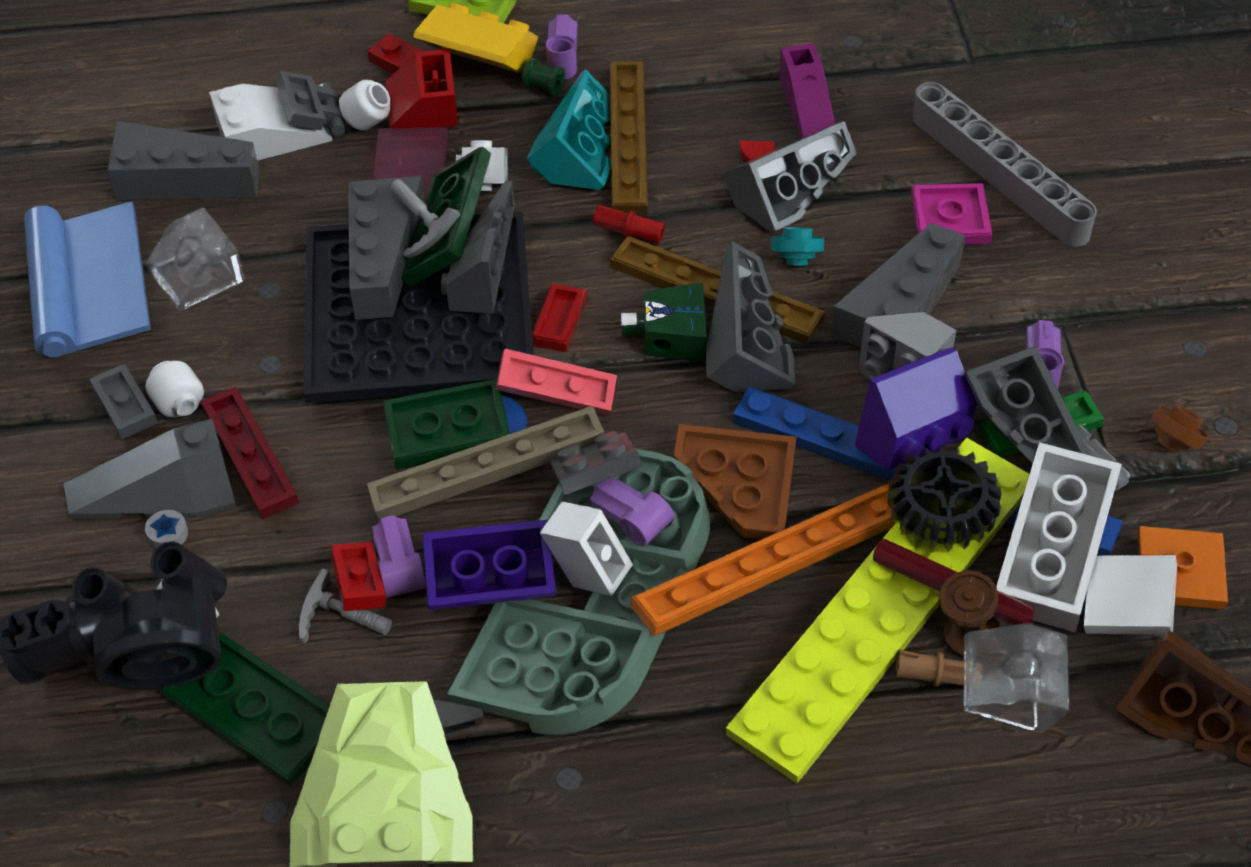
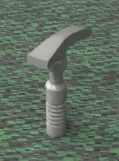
(436, 225)
(317, 597)

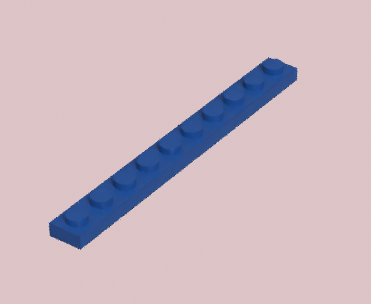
(836, 441)

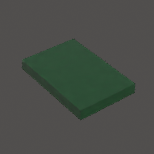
(444, 422)

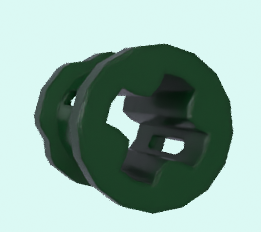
(543, 77)

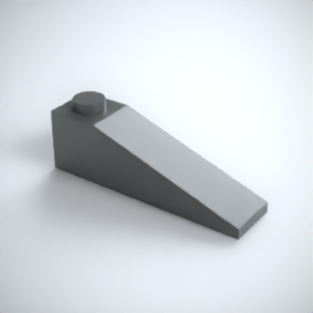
(786, 180)
(744, 332)
(1025, 403)
(171, 472)

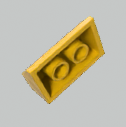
(478, 36)

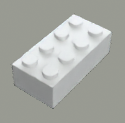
(1058, 533)

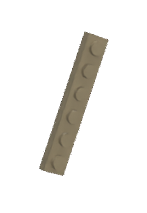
(483, 463)

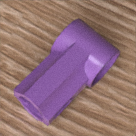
(562, 44)
(1048, 342)
(637, 514)
(398, 563)

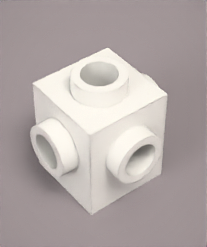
(498, 164)

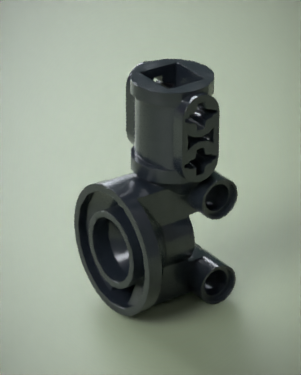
(128, 634)

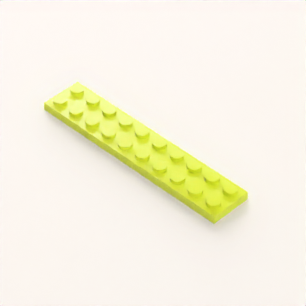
(854, 643)

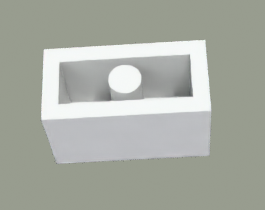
(586, 548)

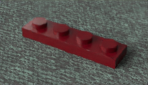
(250, 453)

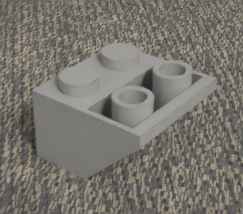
(900, 340)

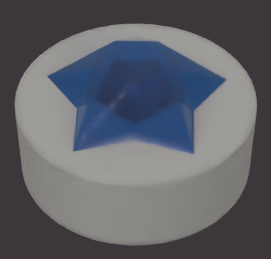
(166, 527)

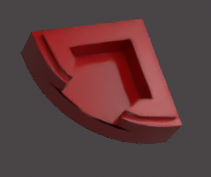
(753, 149)

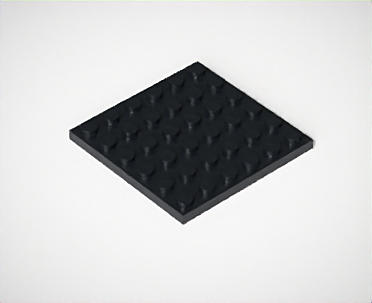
(423, 341)

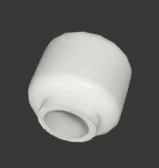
(365, 104)
(174, 389)

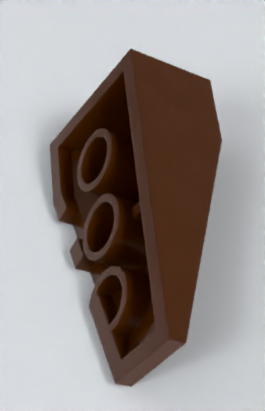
(1190, 699)

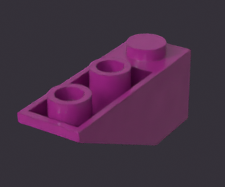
(805, 88)

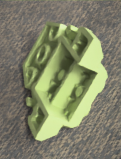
(381, 784)

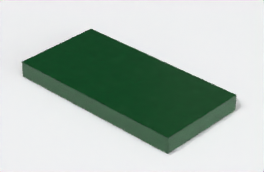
(458, 189)
(255, 711)

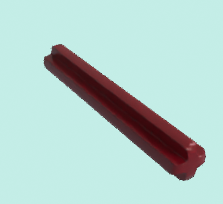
(934, 575)

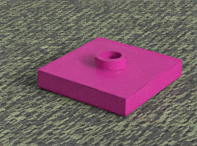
(955, 208)

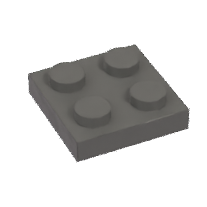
(604, 459)

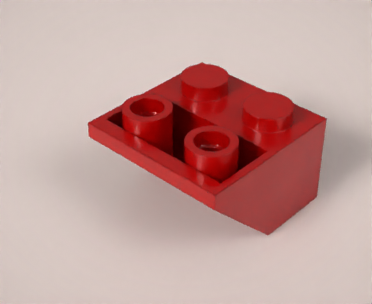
(423, 92)

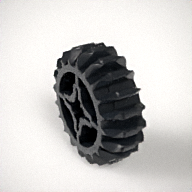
(922, 506)

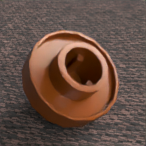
(1179, 428)

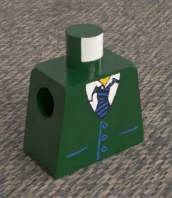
(671, 323)

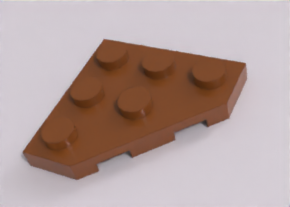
(741, 475)

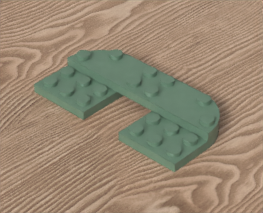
(582, 666)

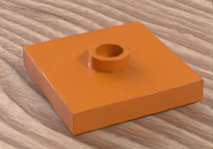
(1200, 563)

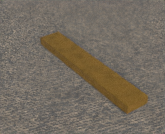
(628, 137)
(672, 270)

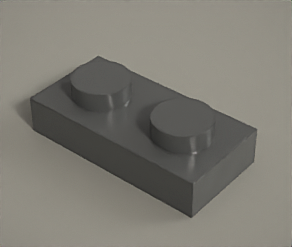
(123, 401)

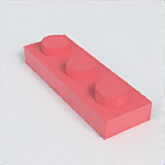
(555, 381)

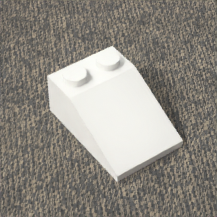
(258, 116)

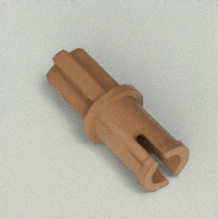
(929, 668)

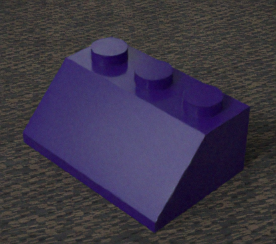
(916, 409)
(487, 565)

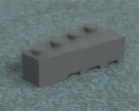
(180, 165)
(378, 236)
(903, 284)

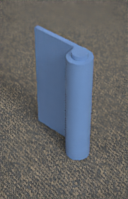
(84, 278)

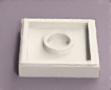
(1131, 595)

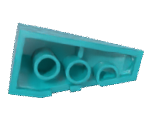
(574, 138)

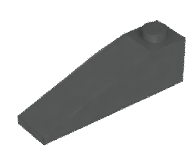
(476, 277)

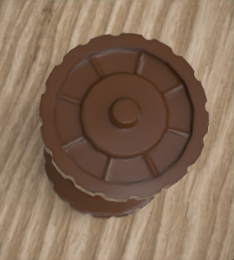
(969, 605)

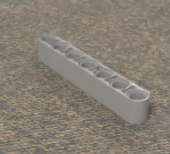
(1004, 164)

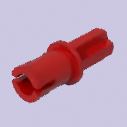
(629, 224)

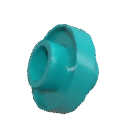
(797, 245)

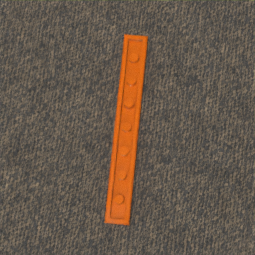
(763, 562)

